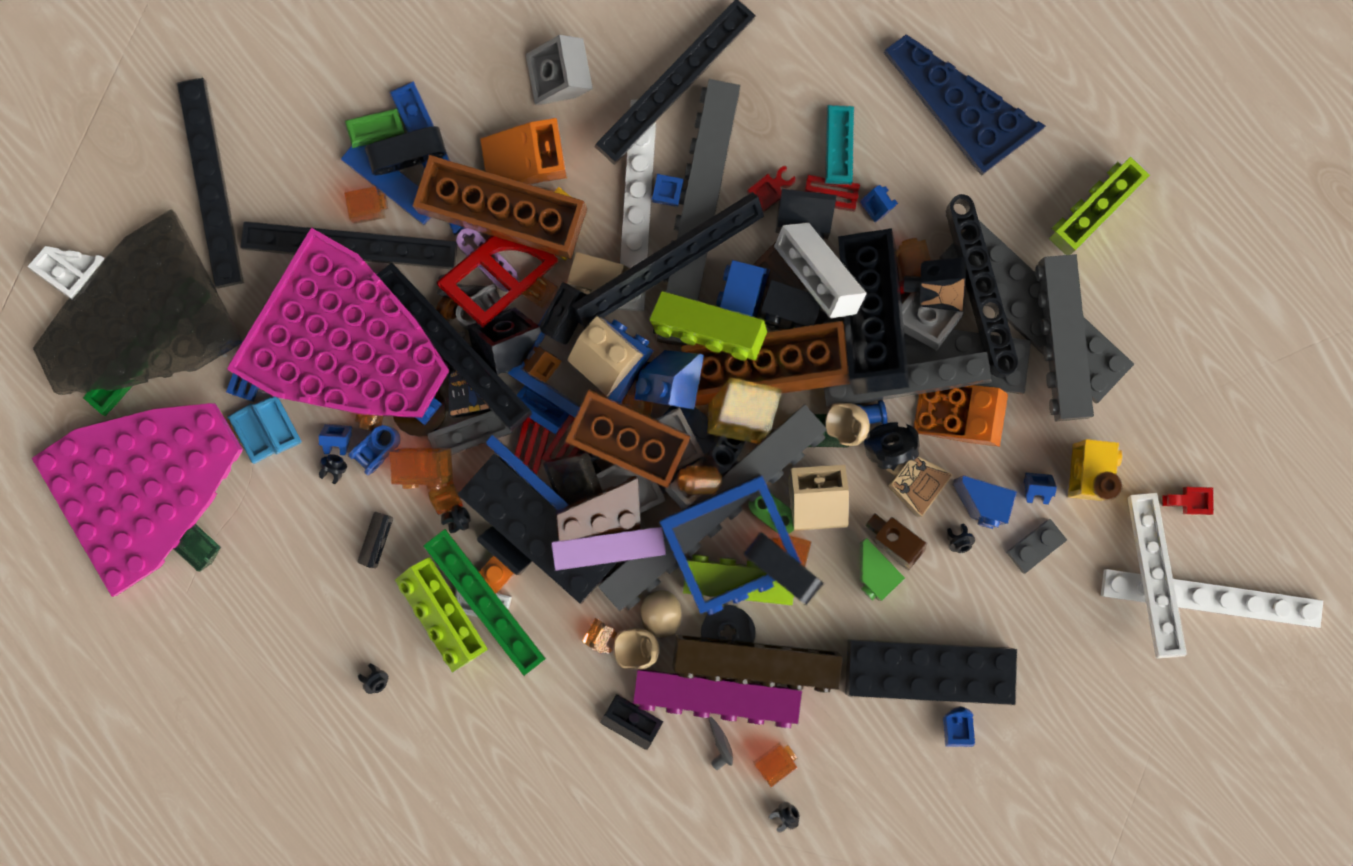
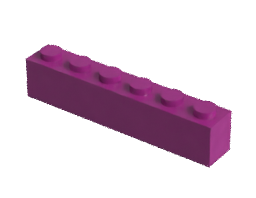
(717, 697)

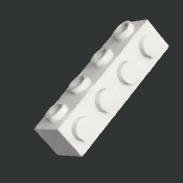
(819, 270)

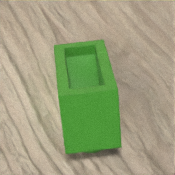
(877, 572)

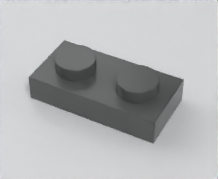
(1036, 546)

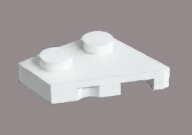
(64, 269)

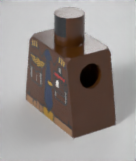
(905, 549)

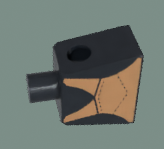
(940, 284)

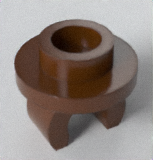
(1107, 485)

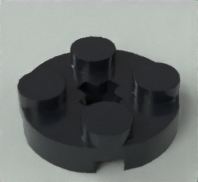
(904, 446)
(737, 620)

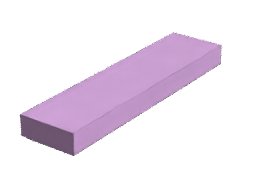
(608, 548)

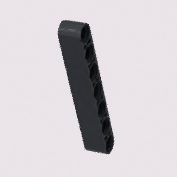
(982, 273)

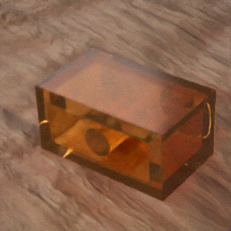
(421, 467)

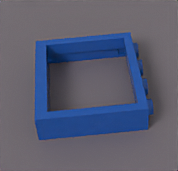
(566, 403)
(739, 593)

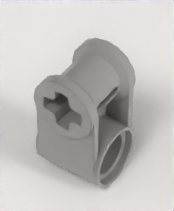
(483, 301)

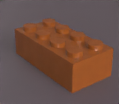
(628, 438)

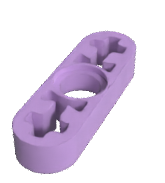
(478, 241)

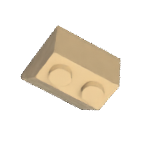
(603, 355)

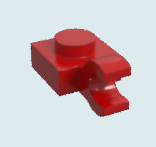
(1194, 500)

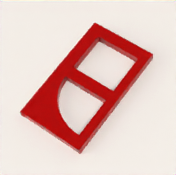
(482, 256)

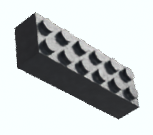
(877, 331)
(527, 523)
(931, 672)

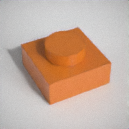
(496, 574)

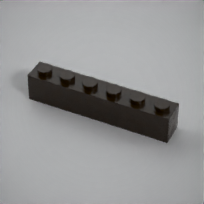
(757, 662)

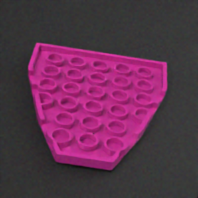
(339, 339)
(138, 484)

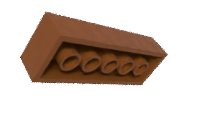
(500, 207)
(787, 361)

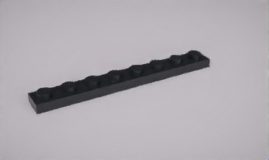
(675, 81)
(210, 183)
(369, 246)
(668, 260)
(457, 351)

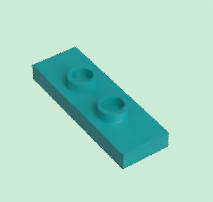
(839, 144)

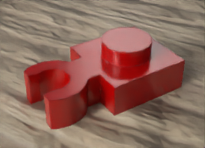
(770, 189)

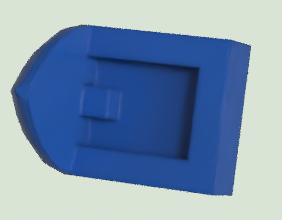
(959, 728)

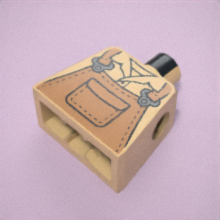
(918, 484)

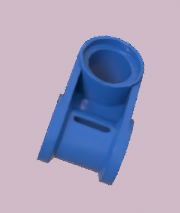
(374, 450)

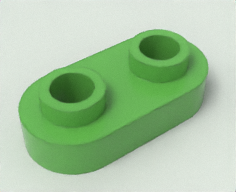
(765, 517)

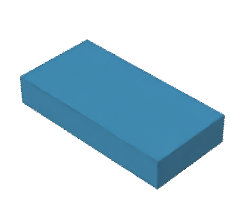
(276, 424)
(251, 434)

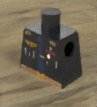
(463, 399)

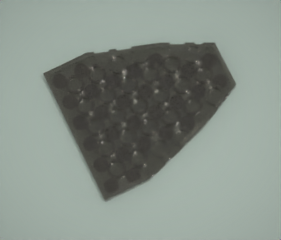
(138, 316)

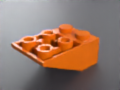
(526, 152)
(963, 414)

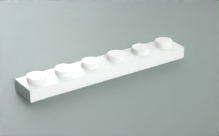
(1156, 576)

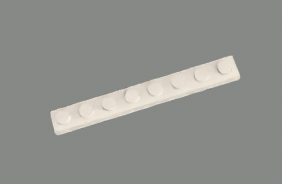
(637, 207)
(1221, 599)

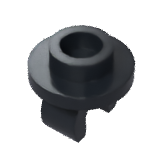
(334, 465)
(458, 517)
(962, 542)
(375, 681)
(788, 814)

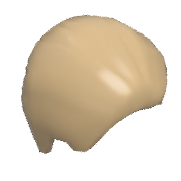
(847, 423)
(661, 613)
(636, 648)

